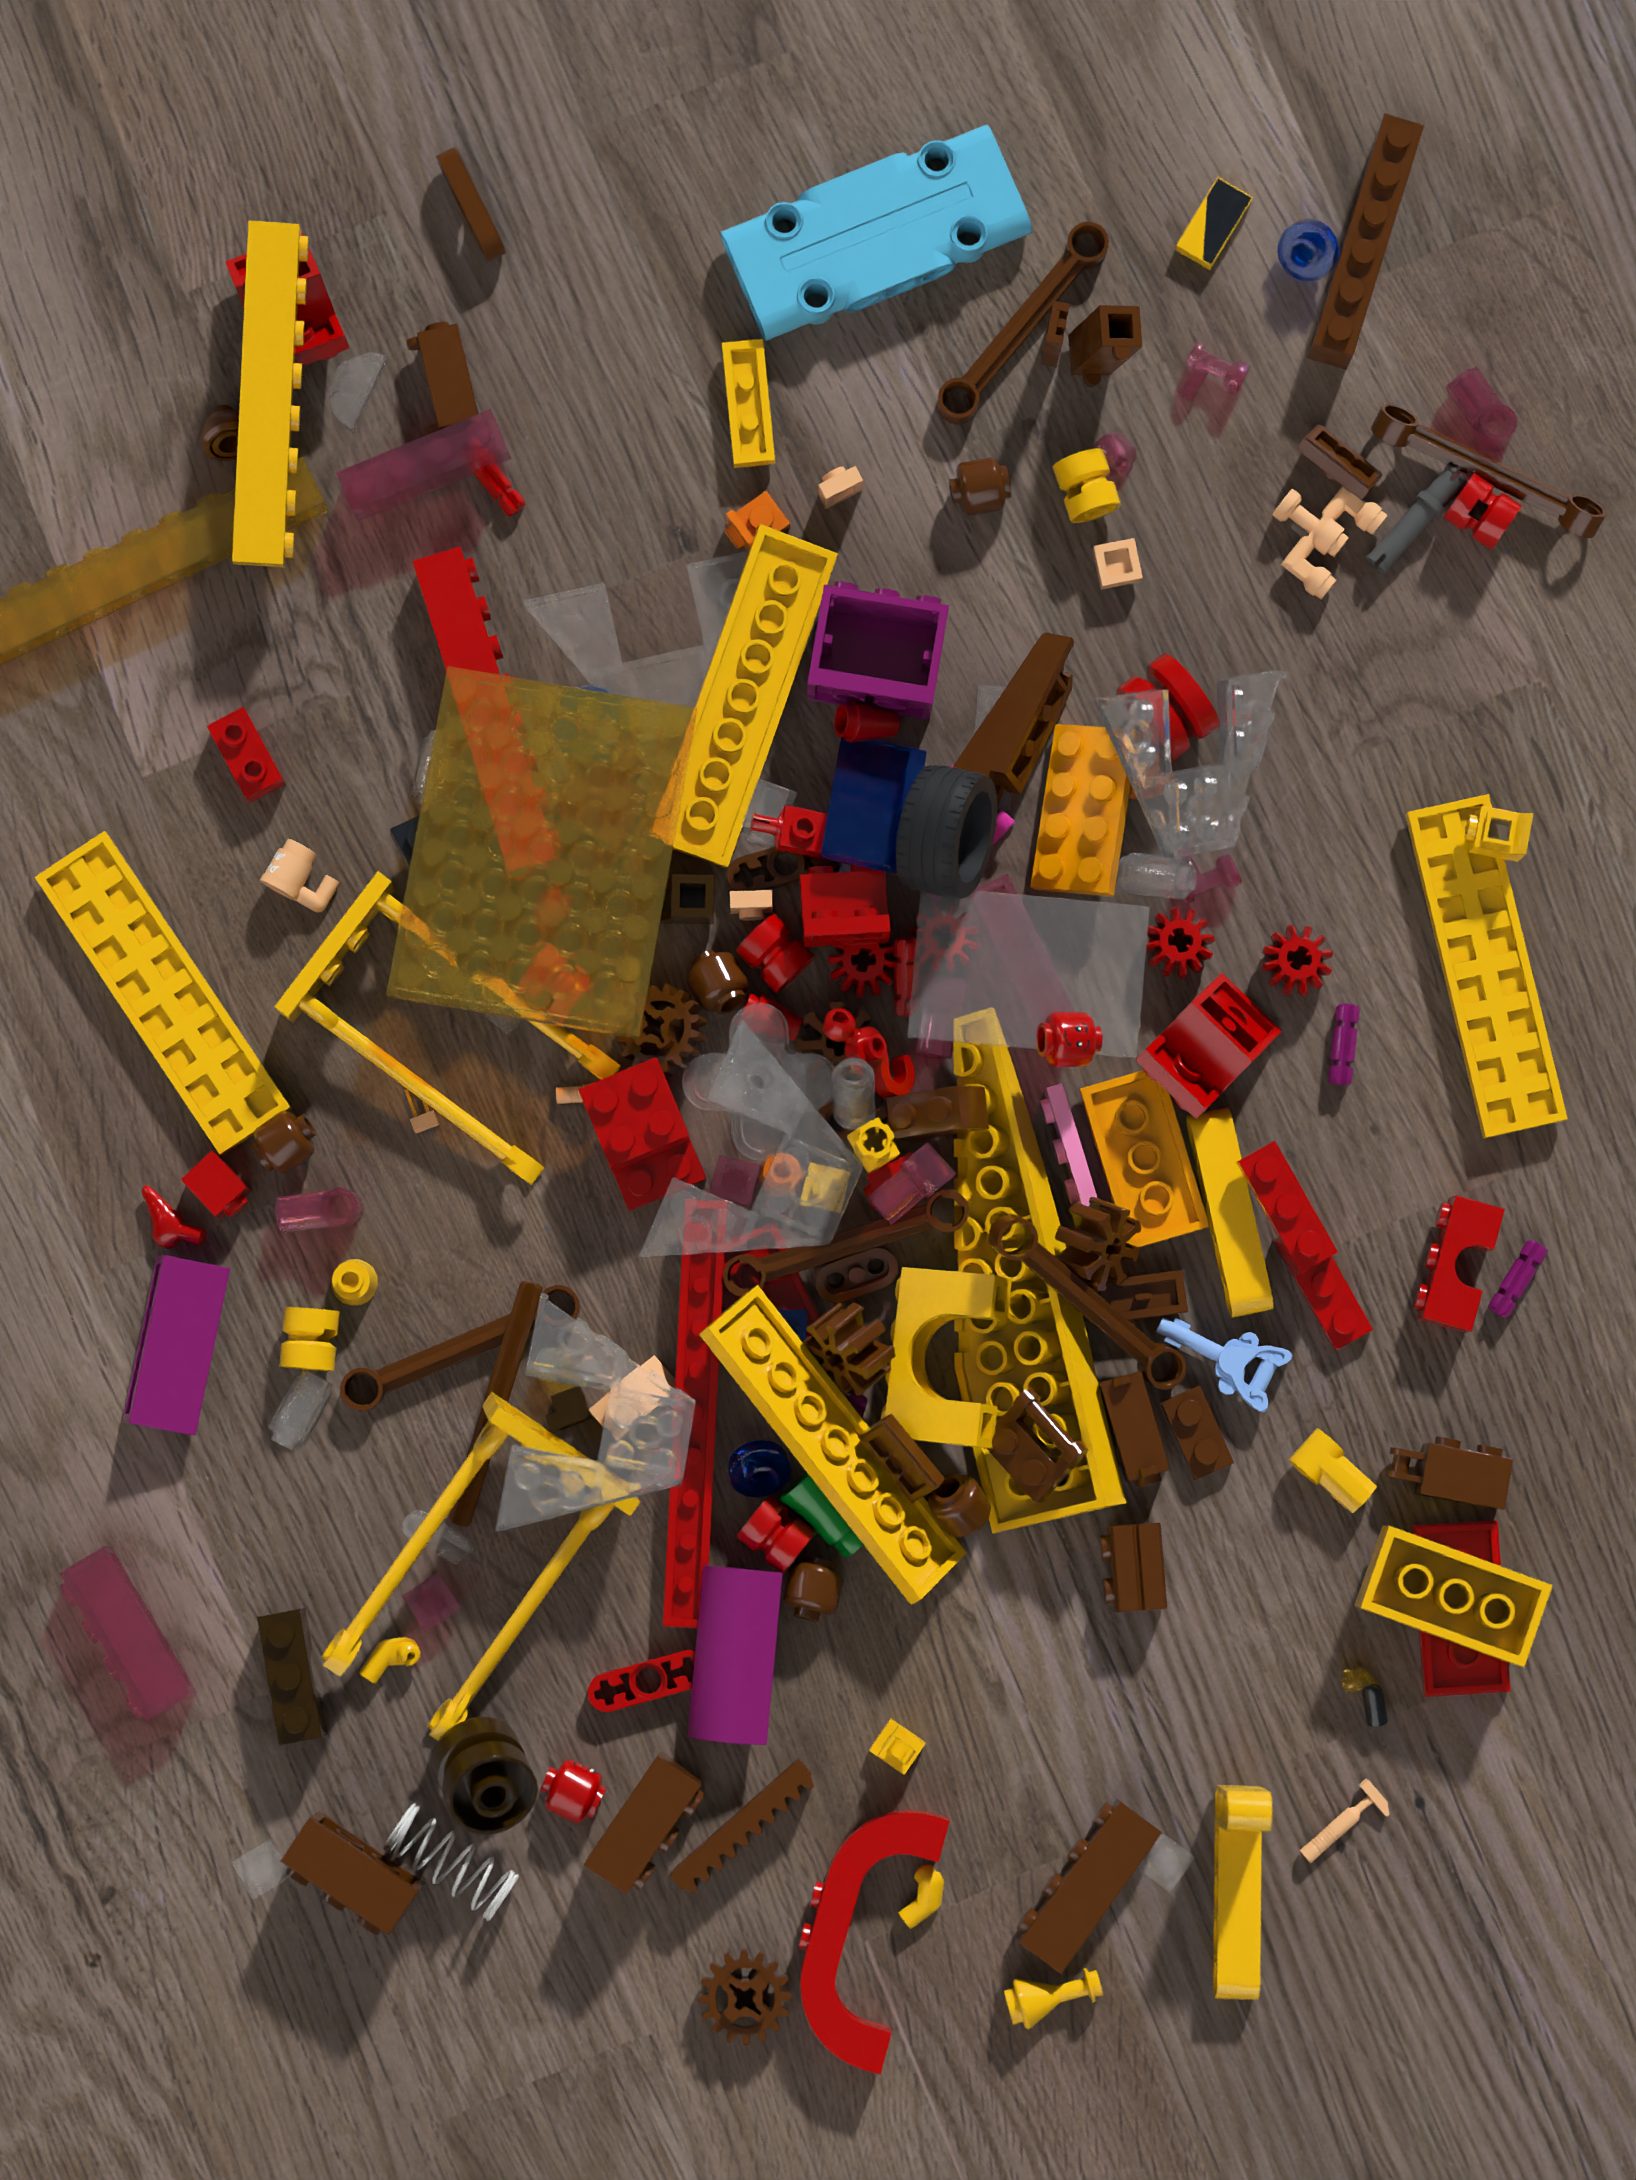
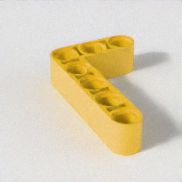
(1239, 1824)

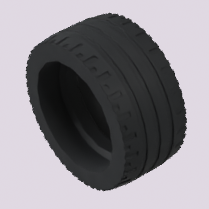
(946, 831)

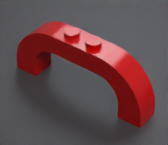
(888, 1834)

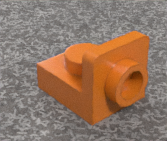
(744, 522)

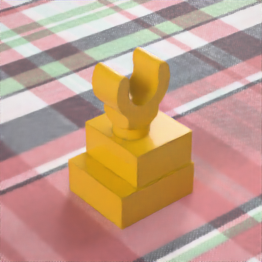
(897, 1746)

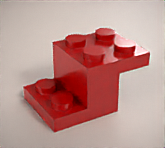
(321, 326)
(844, 907)
(1208, 1045)
(641, 1132)

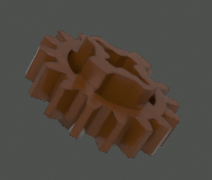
(678, 1030)
(732, 2011)

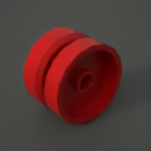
(1188, 705)

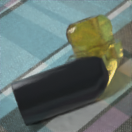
(1371, 1693)

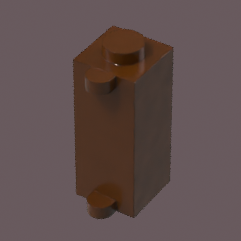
(1104, 341)
(446, 373)
(1134, 1429)

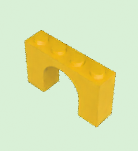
(924, 1305)

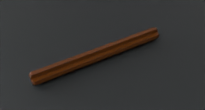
(501, 1385)

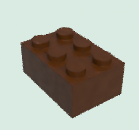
(645, 1824)
(351, 1874)

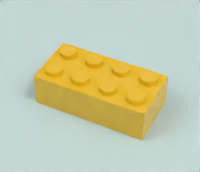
(1453, 1595)

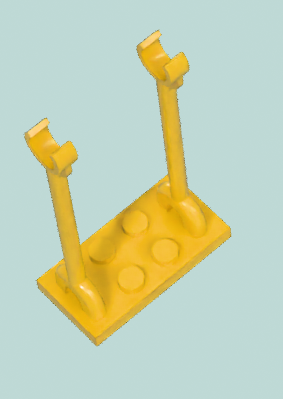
(327, 966)
(502, 1421)

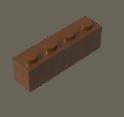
(1088, 1885)

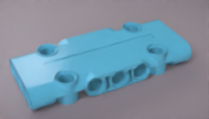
(876, 232)

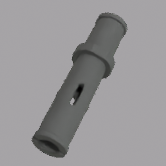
(1428, 506)

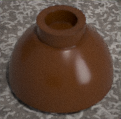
(220, 434)

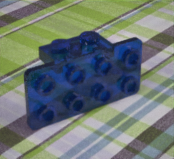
(868, 802)

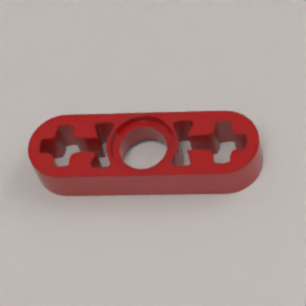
(620, 1698)

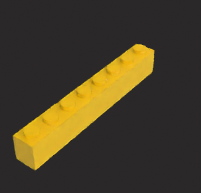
(267, 394)

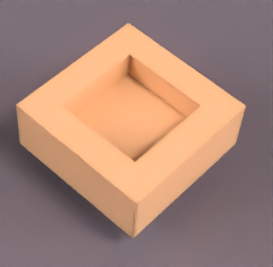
(839, 485)
(1117, 563)
(751, 904)

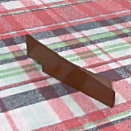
(1022, 717)

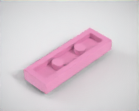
(1068, 1145)

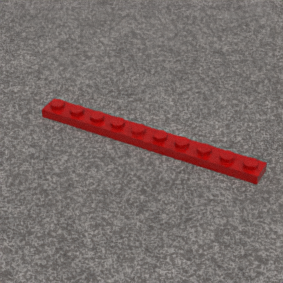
(692, 1500)

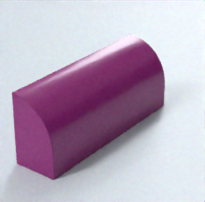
(176, 1344)
(734, 1655)

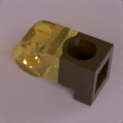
(569, 1405)

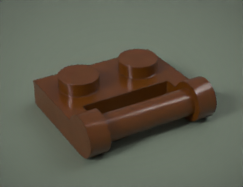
(1026, 1455)

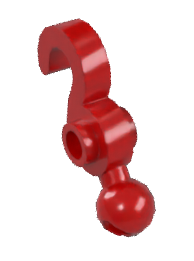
(871, 1047)

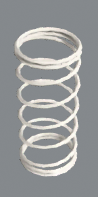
(398, 1835)

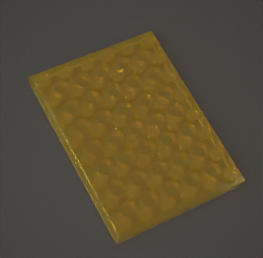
(542, 852)

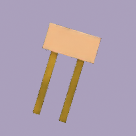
(424, 1121)

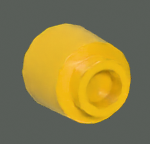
(354, 1282)

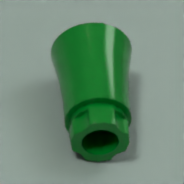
(818, 1511)

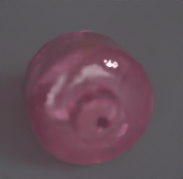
(1118, 453)

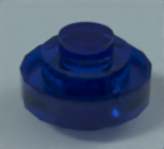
(1308, 250)
(759, 1468)

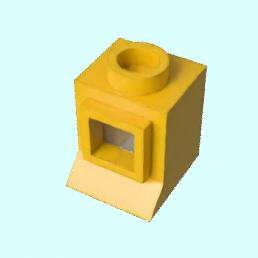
(1498, 833)

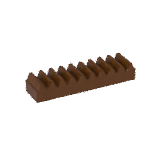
(739, 1824)

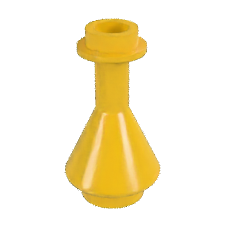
(1033, 2000)

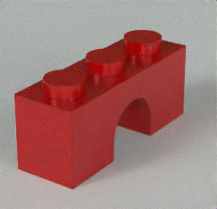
(1445, 1297)

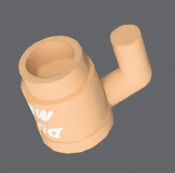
(290, 872)

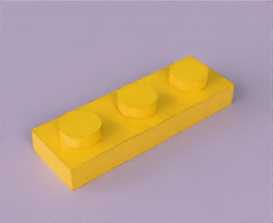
(748, 403)

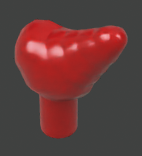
(168, 1223)

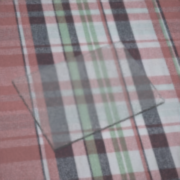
(1007, 961)

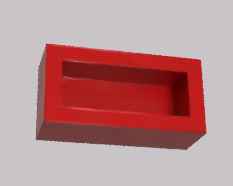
(246, 755)

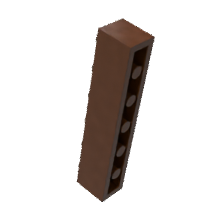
(1365, 241)

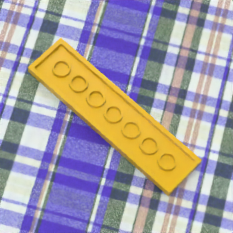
(748, 688)
(823, 1437)

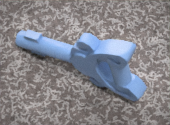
(1231, 1360)

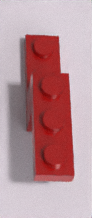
(1304, 1245)

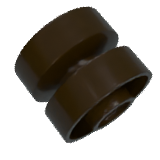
(484, 1775)

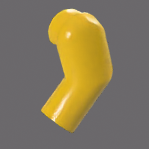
(389, 1653)
(928, 1896)

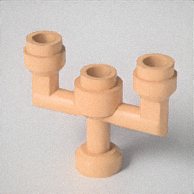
(1324, 534)

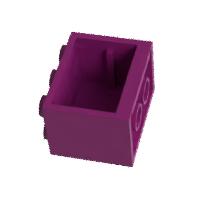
(877, 649)

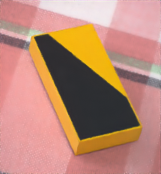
(1213, 223)

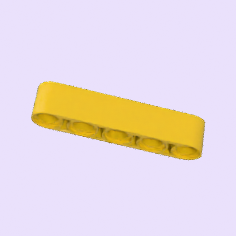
(1229, 1213)

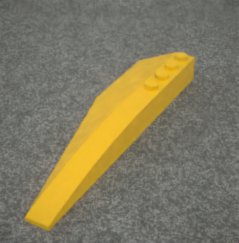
(1044, 1335)

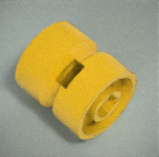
(1085, 481)
(309, 1339)

